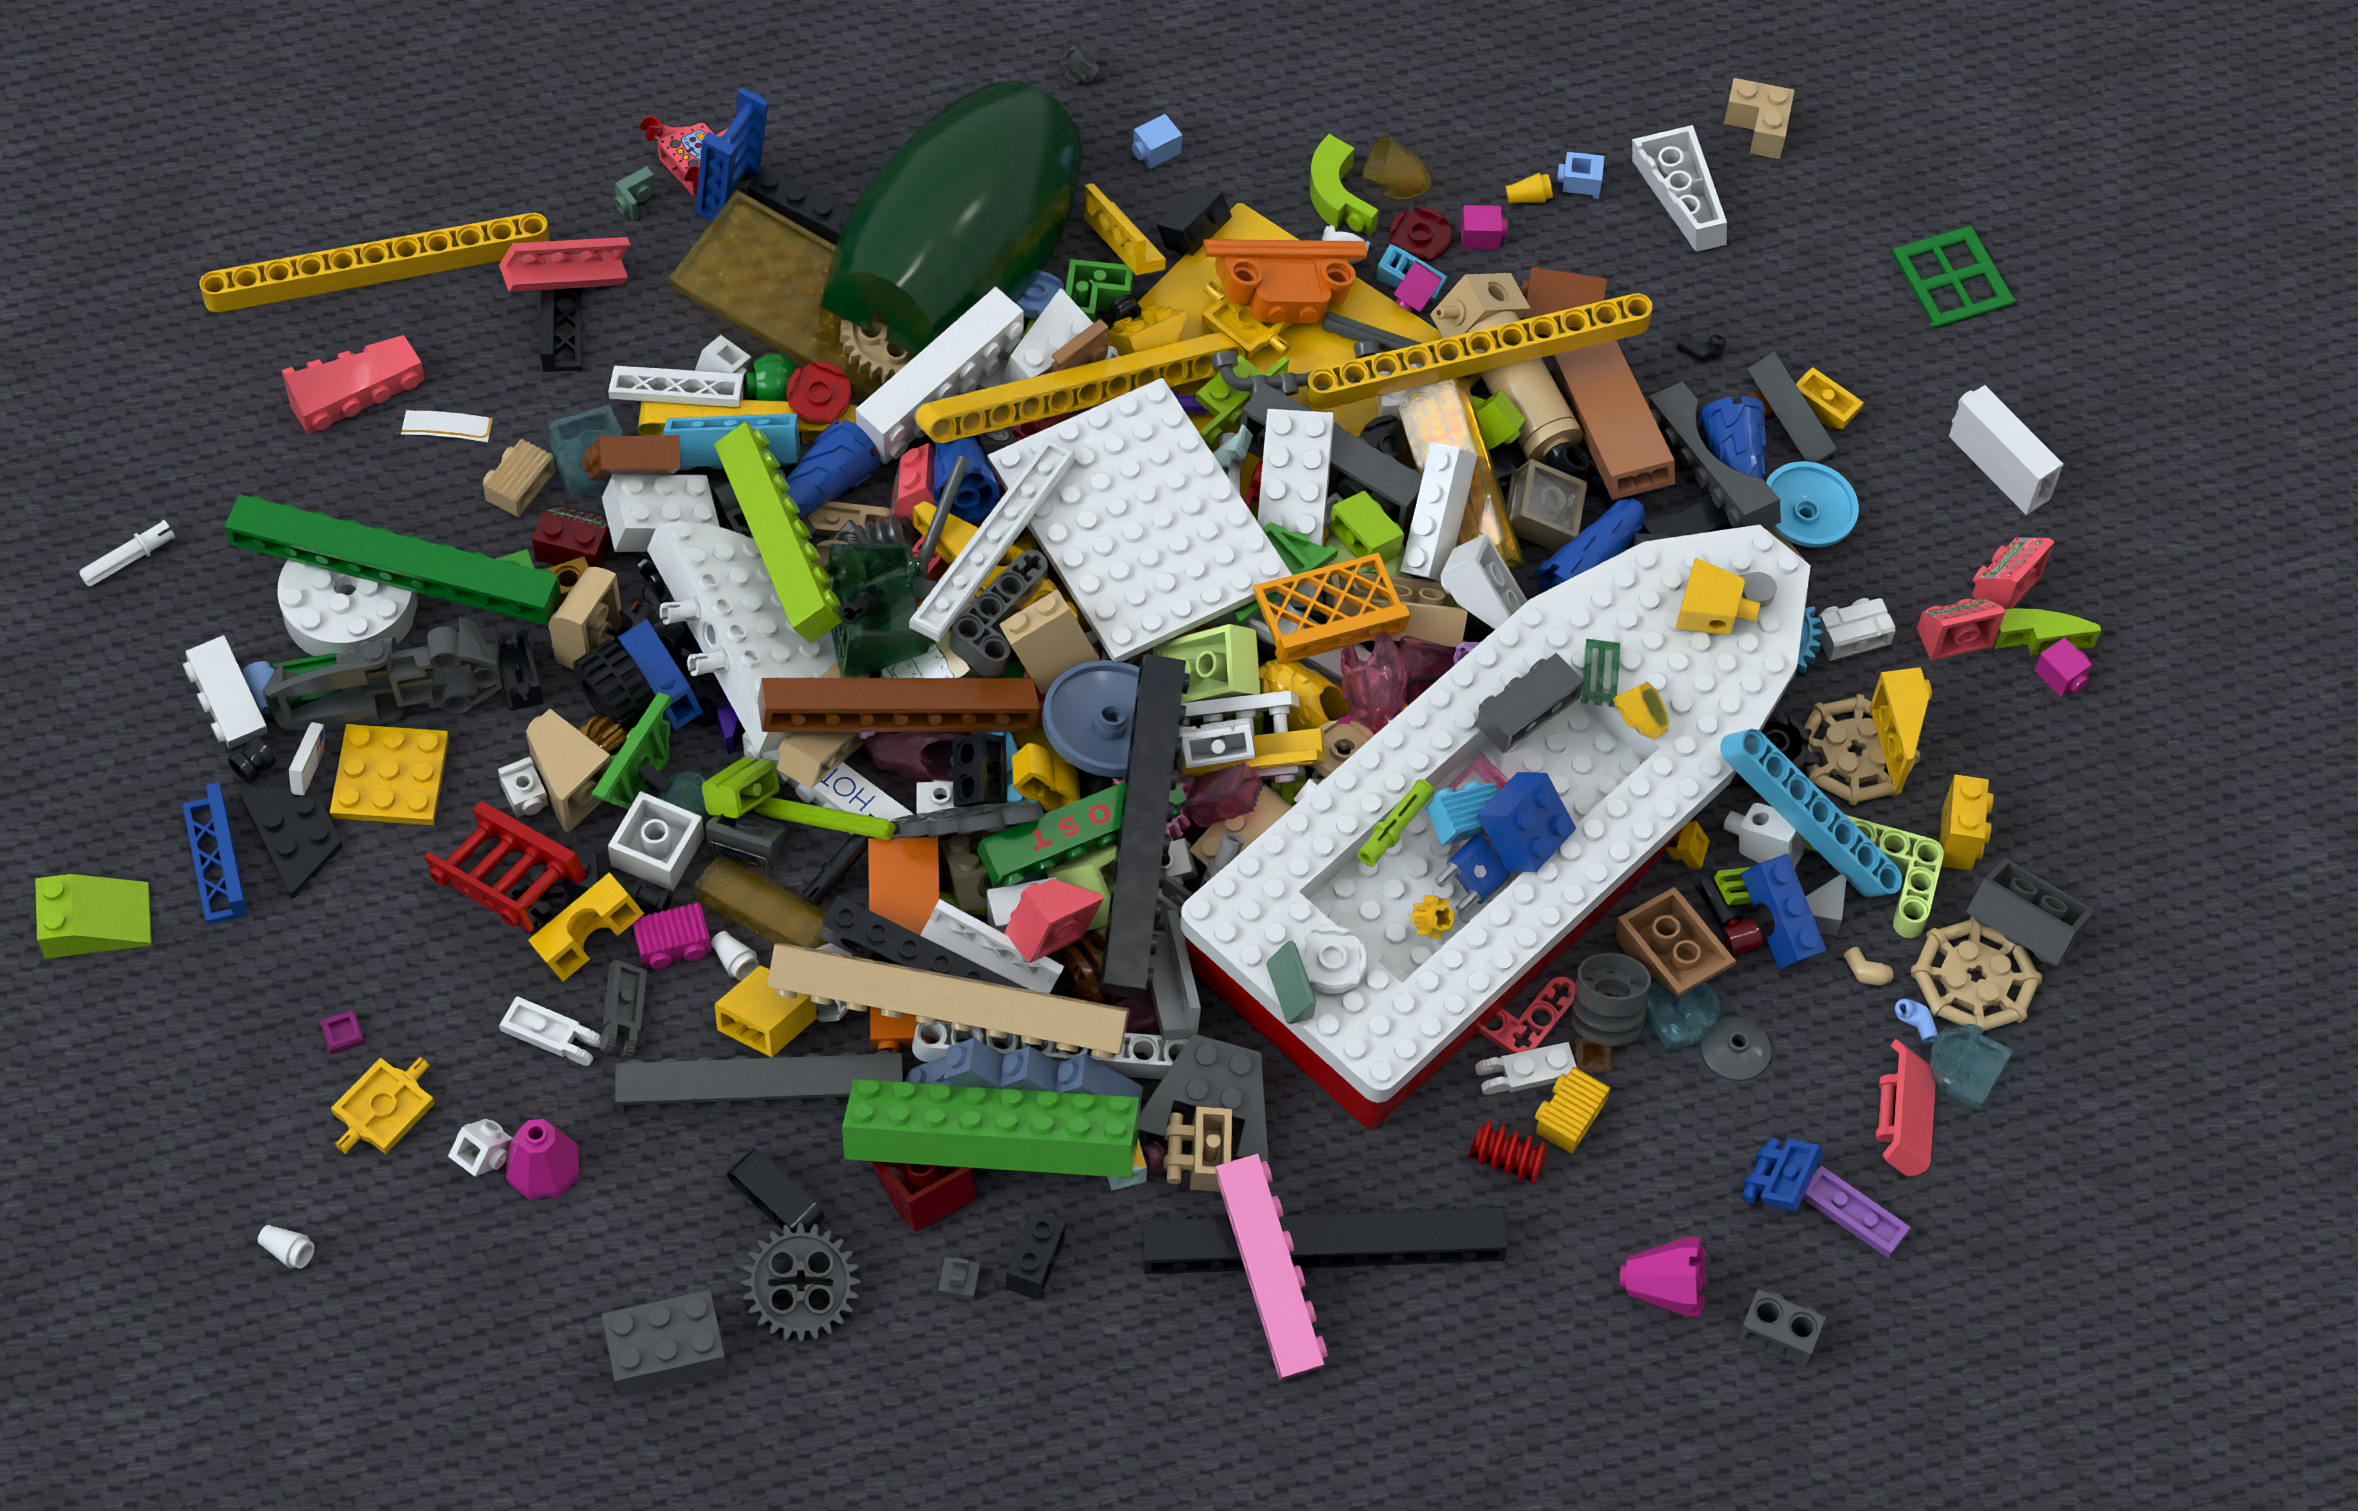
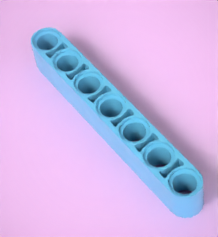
(1811, 813)

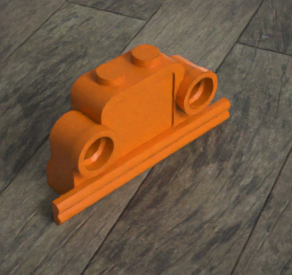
(1285, 277)

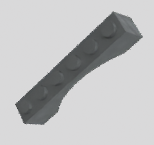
(1742, 497)

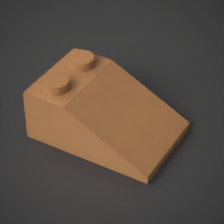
(1672, 942)

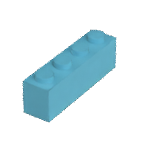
(700, 433)

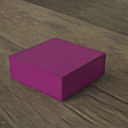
(342, 1032)

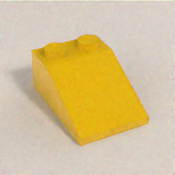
(1898, 718)

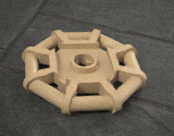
(1840, 761)
(1977, 956)

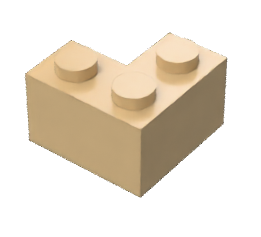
(1764, 110)

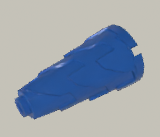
(1736, 434)
(832, 466)
(978, 487)
(1594, 545)

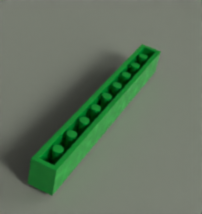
(393, 559)

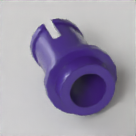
(1190, 405)

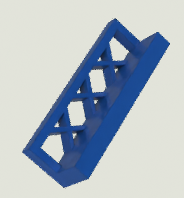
(227, 854)

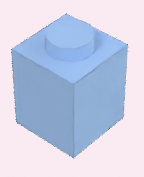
(1157, 141)

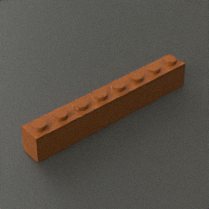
(898, 704)

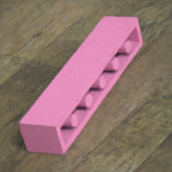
(1269, 1266)

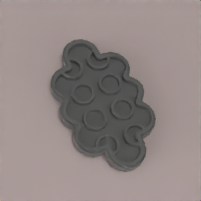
(967, 819)

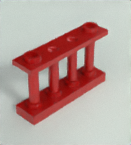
(513, 837)

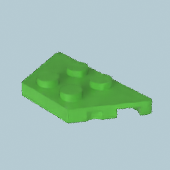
(1297, 555)
(643, 744)

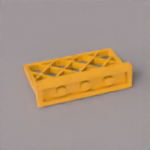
(1333, 634)

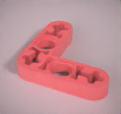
(1514, 1027)

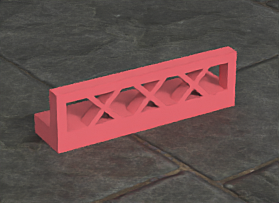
(565, 267)

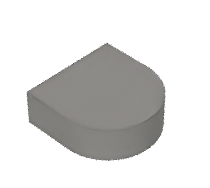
(1759, 588)

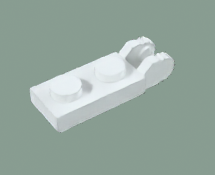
(548, 1030)
(1526, 1068)

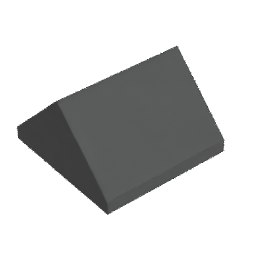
(750, 834)

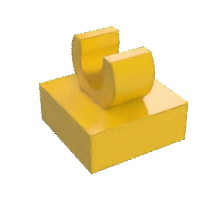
(1691, 845)

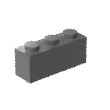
(1529, 702)

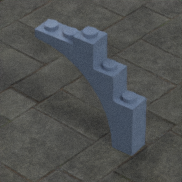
(979, 1065)

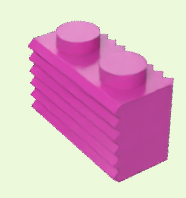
(672, 936)

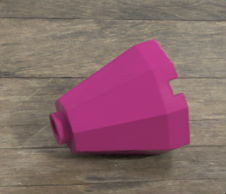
(542, 1160)
(1668, 1276)

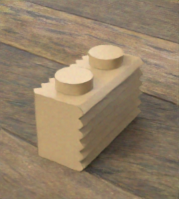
(518, 477)

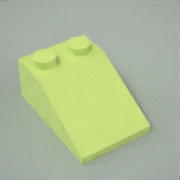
(1219, 662)

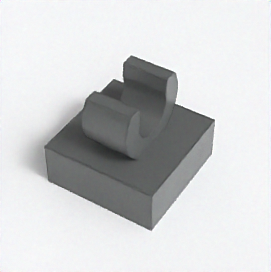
(959, 1278)

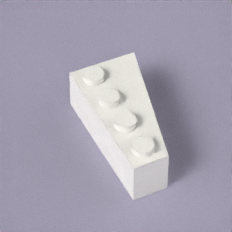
(1681, 181)

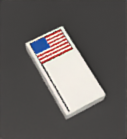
(307, 758)

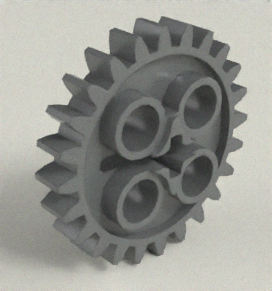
(800, 1316)

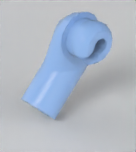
(1917, 1016)

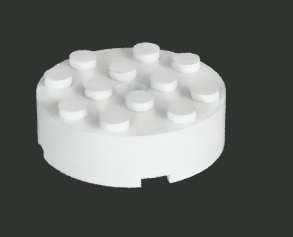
(339, 611)

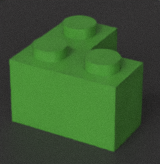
(1097, 285)

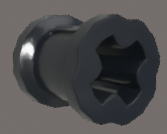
(650, 898)

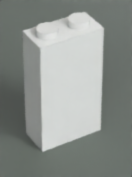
(2005, 449)

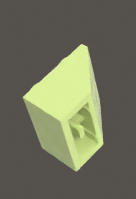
(1093, 873)

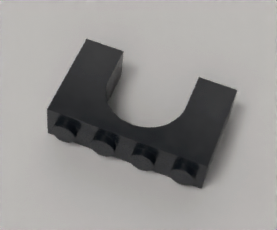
(1697, 519)

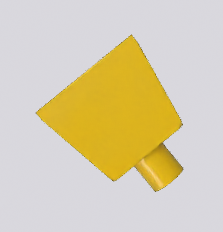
(1714, 600)

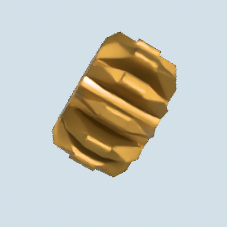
(605, 733)

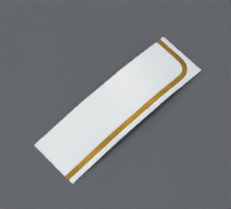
(447, 425)

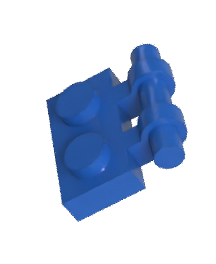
(1790, 1177)

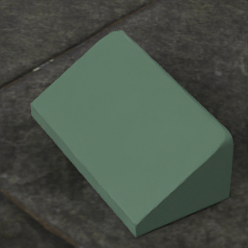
(1291, 984)

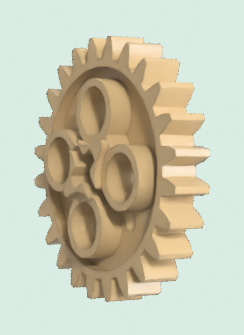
(873, 352)

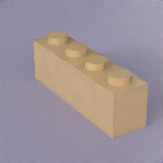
(814, 755)

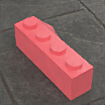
(351, 382)

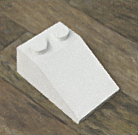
(1482, 581)

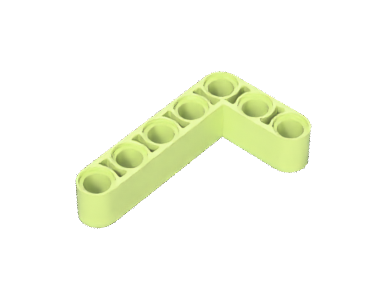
(1916, 872)

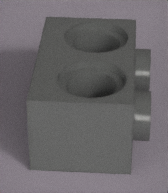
(1778, 1335)

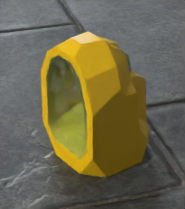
(1643, 710)

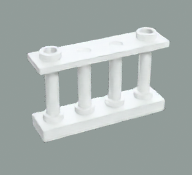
(1246, 707)

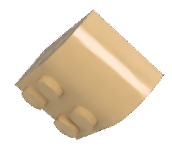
(585, 616)
(1249, 826)

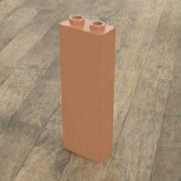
(1614, 419)

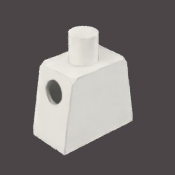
(1765, 834)

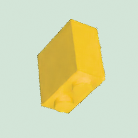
(1964, 822)
(761, 1017)

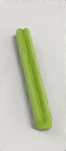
(826, 818)

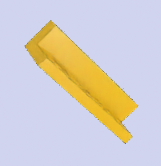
(1121, 233)
(1276, 751)

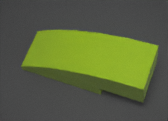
(2043, 629)

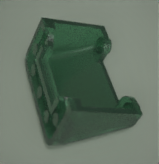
(884, 635)

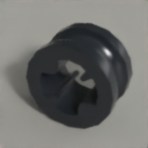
(1125, 307)

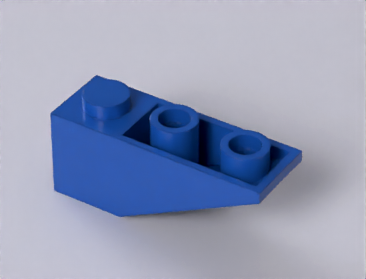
(661, 673)

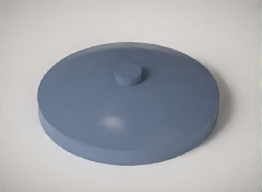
(1091, 715)

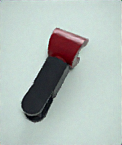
(1737, 934)

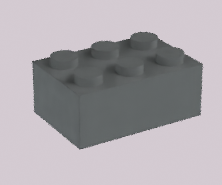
(2030, 911)
(664, 1343)

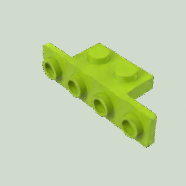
(1226, 402)

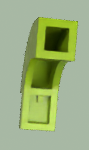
(1331, 200)

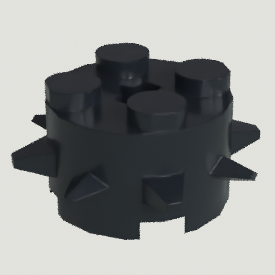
(673, 635)
(1790, 739)

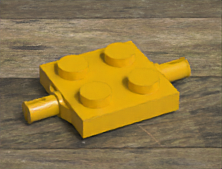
(1240, 326)
(383, 1105)

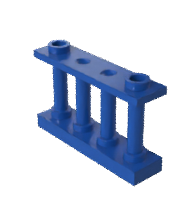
(733, 154)

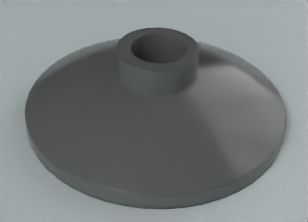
(1733, 1061)

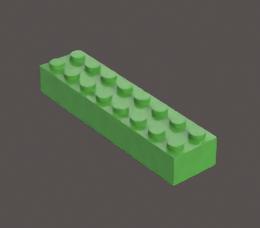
(991, 1128)

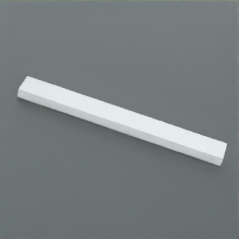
(991, 540)

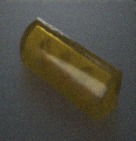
(759, 905)

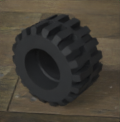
(613, 683)

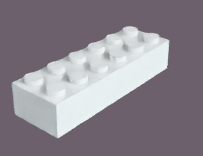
(944, 369)

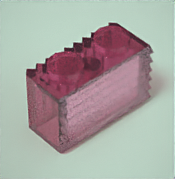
(1223, 794)

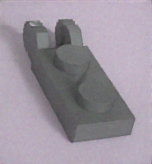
(623, 1007)

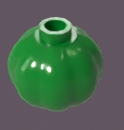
(769, 378)

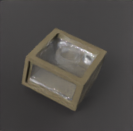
(1545, 505)

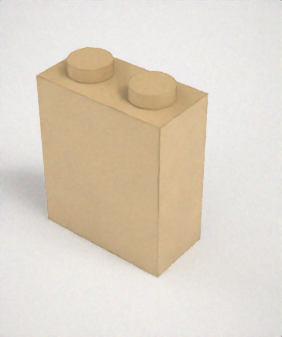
(1048, 639)

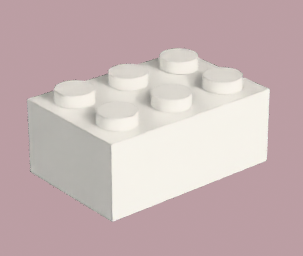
(641, 501)

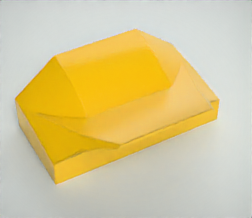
(1828, 400)

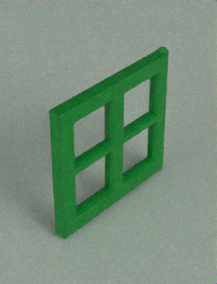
(1952, 277)

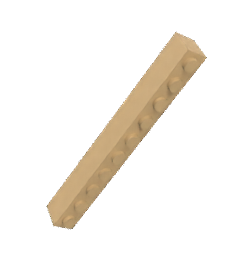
(948, 998)

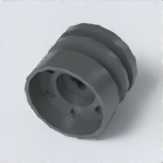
(1610, 999)

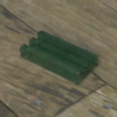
(1598, 696)

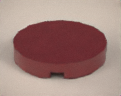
(1418, 240)

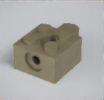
(964, 869)

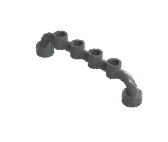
(1286, 382)

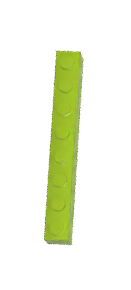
(779, 532)

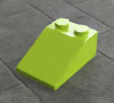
(91, 914)

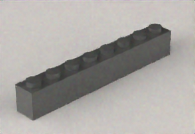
(747, 1083)

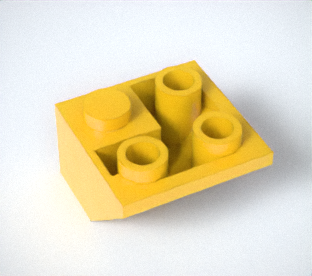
(1150, 330)

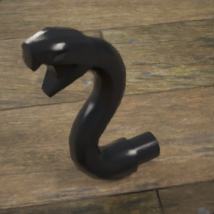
(655, 589)

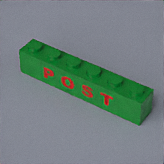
(1058, 836)

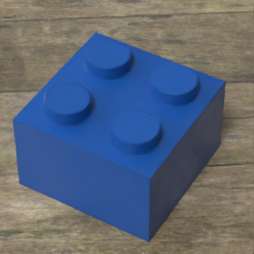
(1526, 821)

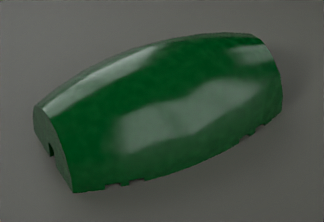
(958, 212)

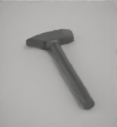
(922, 585)

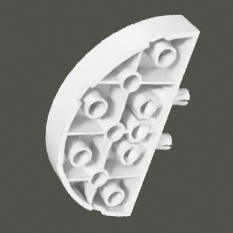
(734, 616)

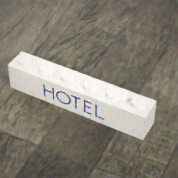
(839, 790)

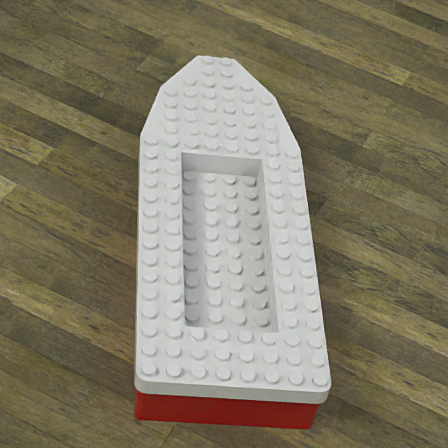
(1618, 786)

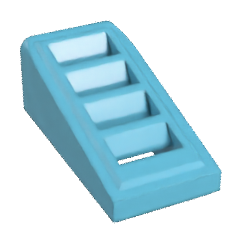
(1402, 260)

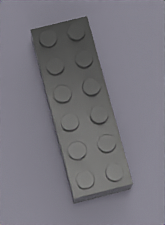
(1353, 462)

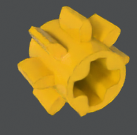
(1432, 917)

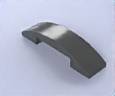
(1792, 409)

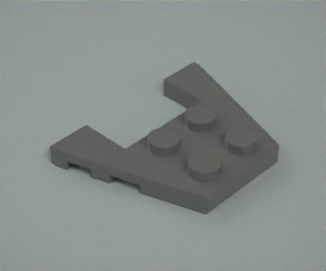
(1214, 1077)

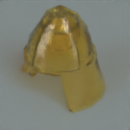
(1396, 169)

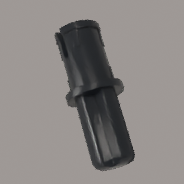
(861, 604)

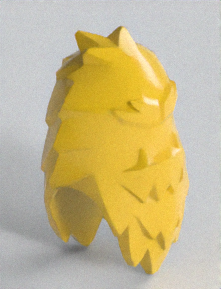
(1315, 692)

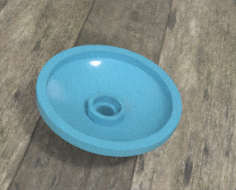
(1820, 495)

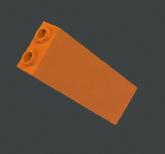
(905, 892)

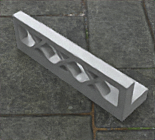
(1173, 983)

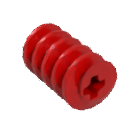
(1508, 1151)

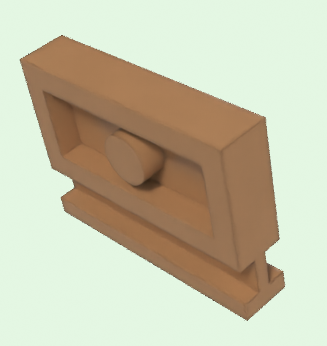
(1085, 348)

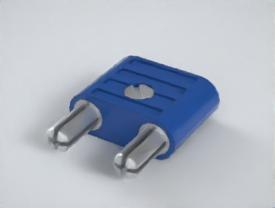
(1477, 870)

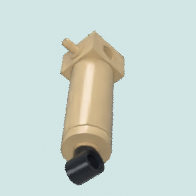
(1550, 427)

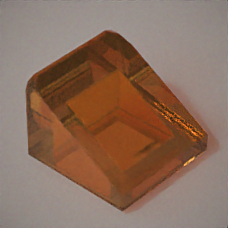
(1590, 1055)

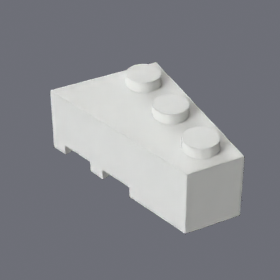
(1052, 330)
(224, 693)

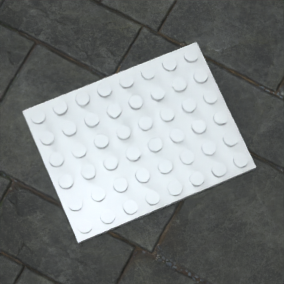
(1144, 522)

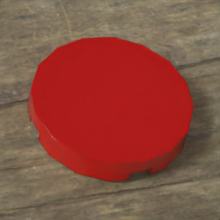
(819, 393)

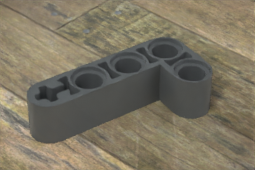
(1002, 606)

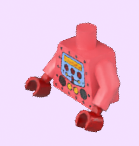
(679, 148)

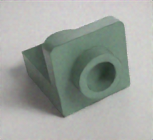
(634, 189)

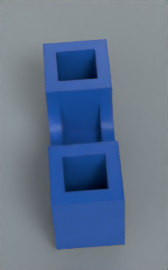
(1795, 931)

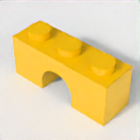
(564, 936)

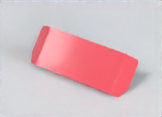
(1914, 1113)

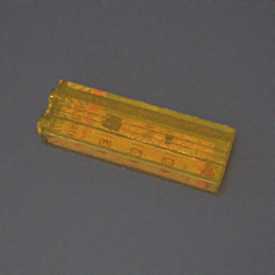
(1450, 418)

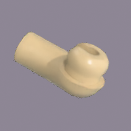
(1867, 971)

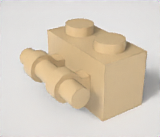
(1210, 1147)

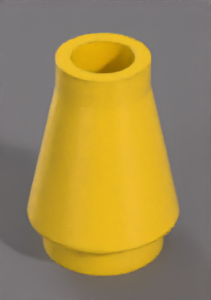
(1530, 190)

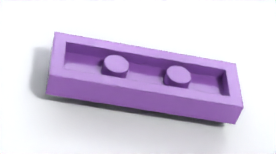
(1855, 1212)

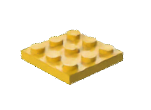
(389, 774)

